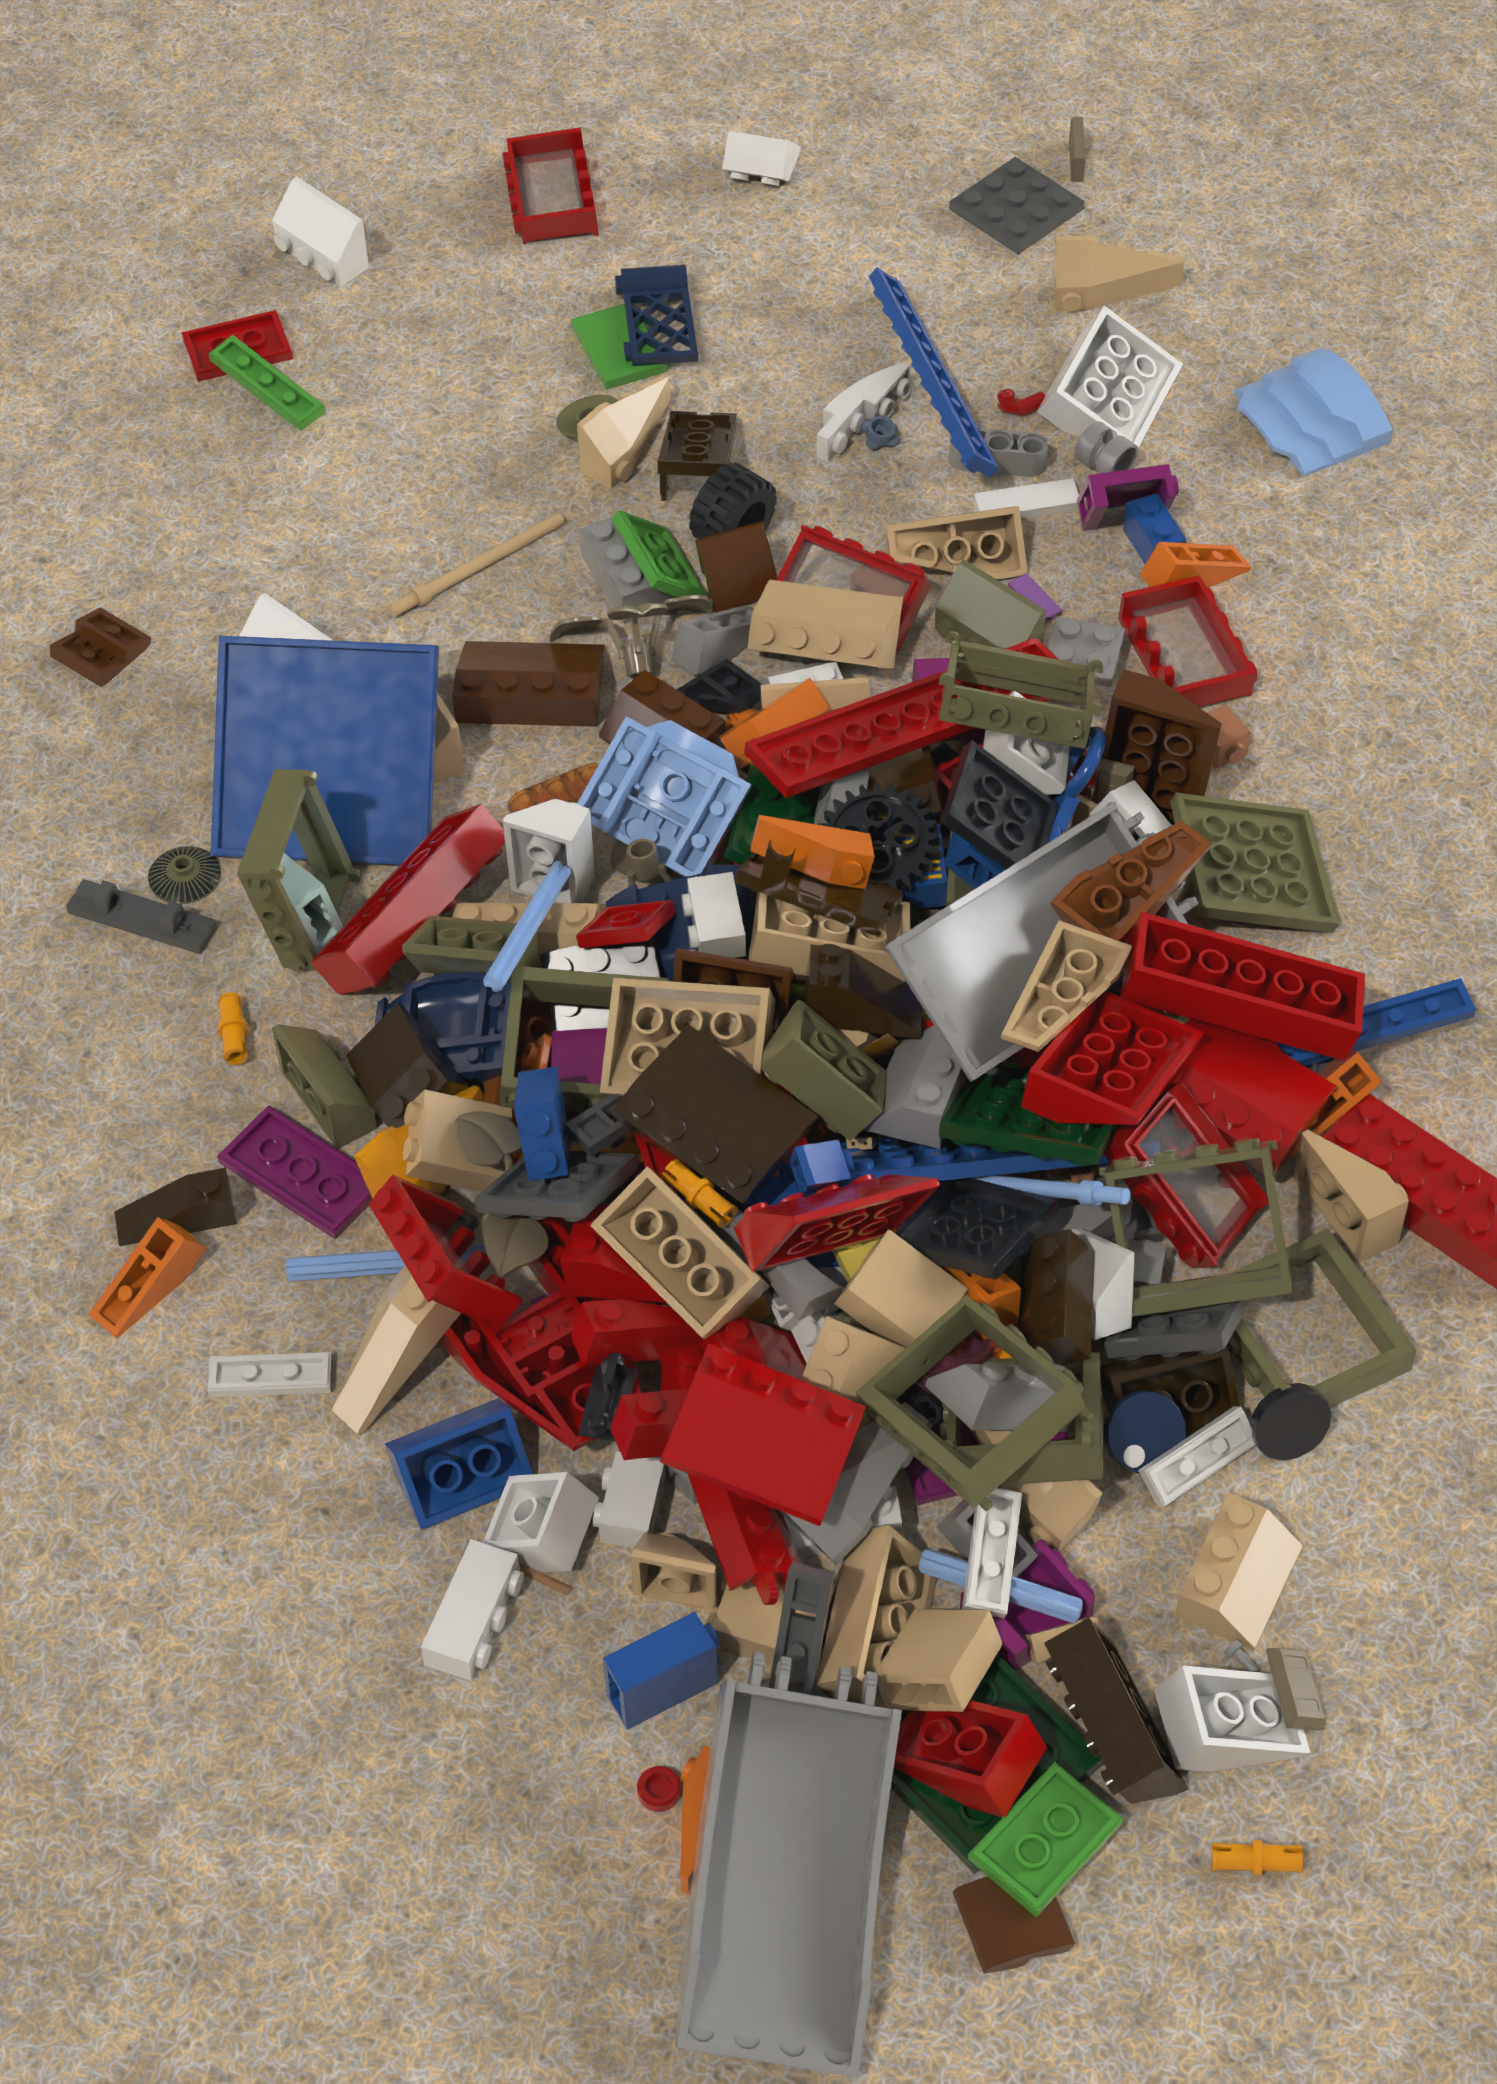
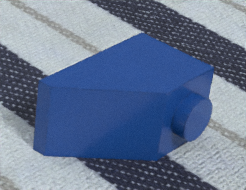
(820, 1166)

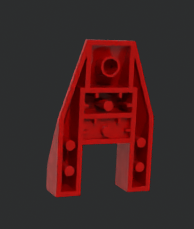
(658, 1332)
(533, 1355)

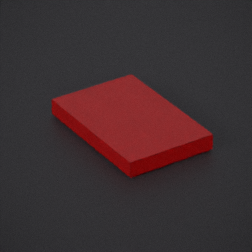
(259, 332)

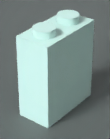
(310, 904)

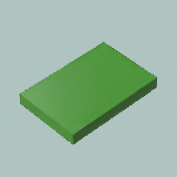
(603, 339)
(657, 555)
(1045, 1839)

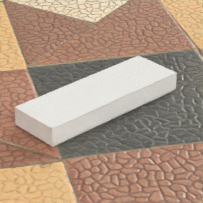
(1032, 499)
(270, 1374)
(1198, 1456)
(992, 1554)

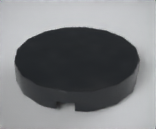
(1290, 1422)

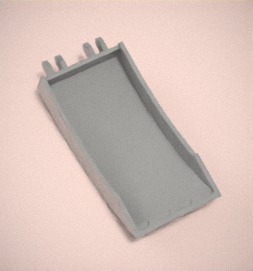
(982, 948)
(787, 1874)

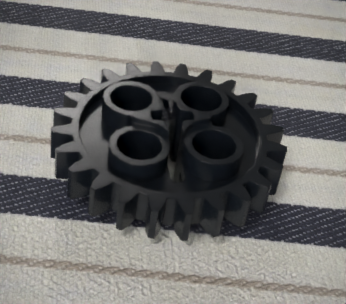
(902, 860)

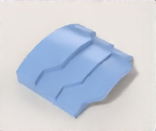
(1315, 411)
(667, 790)

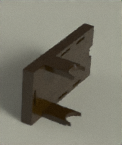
(695, 445)
(852, 906)

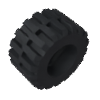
(732, 500)

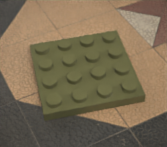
(1259, 864)

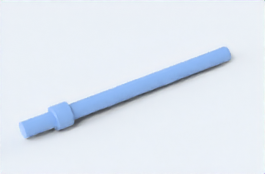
(1086, 1192)

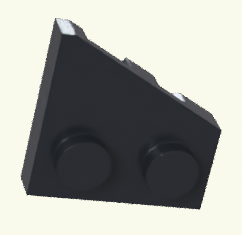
(724, 689)

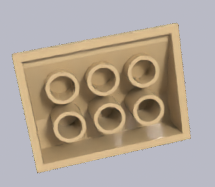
(785, 933)
(653, 1013)

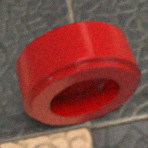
(659, 1788)

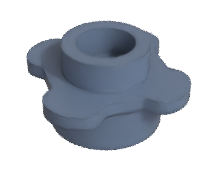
(876, 426)

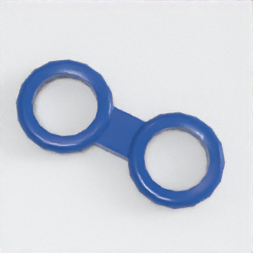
(1067, 799)

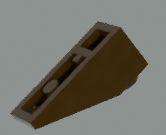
(193, 1201)

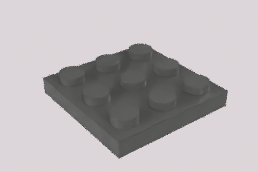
(1016, 205)
(567, 1196)

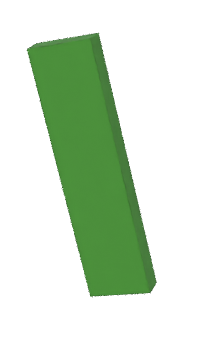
(266, 383)

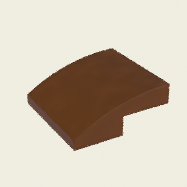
(736, 565)
(100, 646)
(1005, 1931)

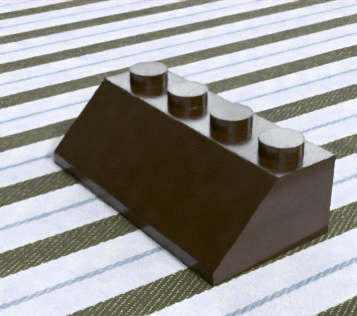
(1113, 1714)

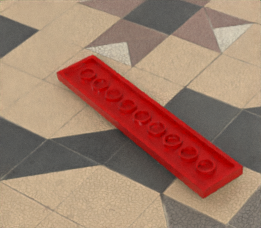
(864, 732)

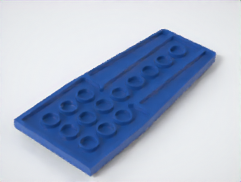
(946, 1163)

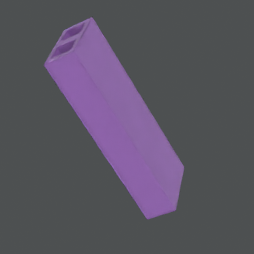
(1029, 589)

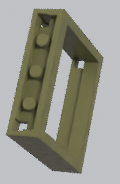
(555, 987)
(1395, 1348)

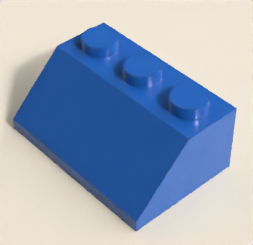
(458, 1462)

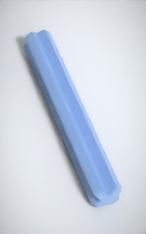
(1021, 1591)

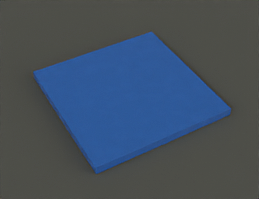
(333, 708)

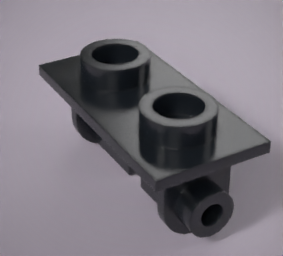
(607, 1386)

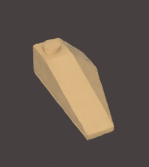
(1101, 274)
(617, 433)

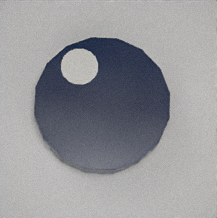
(1142, 1429)

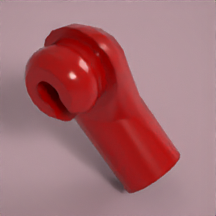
(1017, 406)

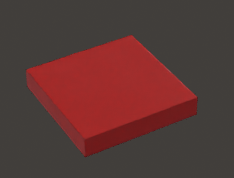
(626, 924)

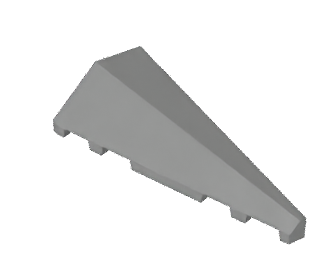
(798, 1282)

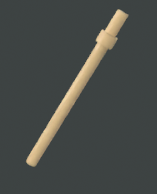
(422, 593)

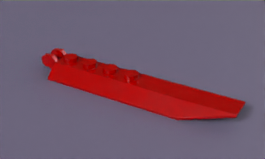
(746, 1535)

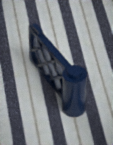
(656, 287)

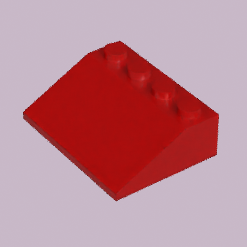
(1108, 1064)
(1252, 1090)
(829, 1218)
(763, 1434)

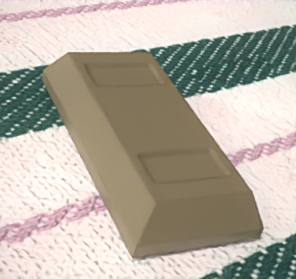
(1111, 776)
(1296, 1688)

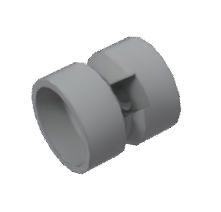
(1105, 450)

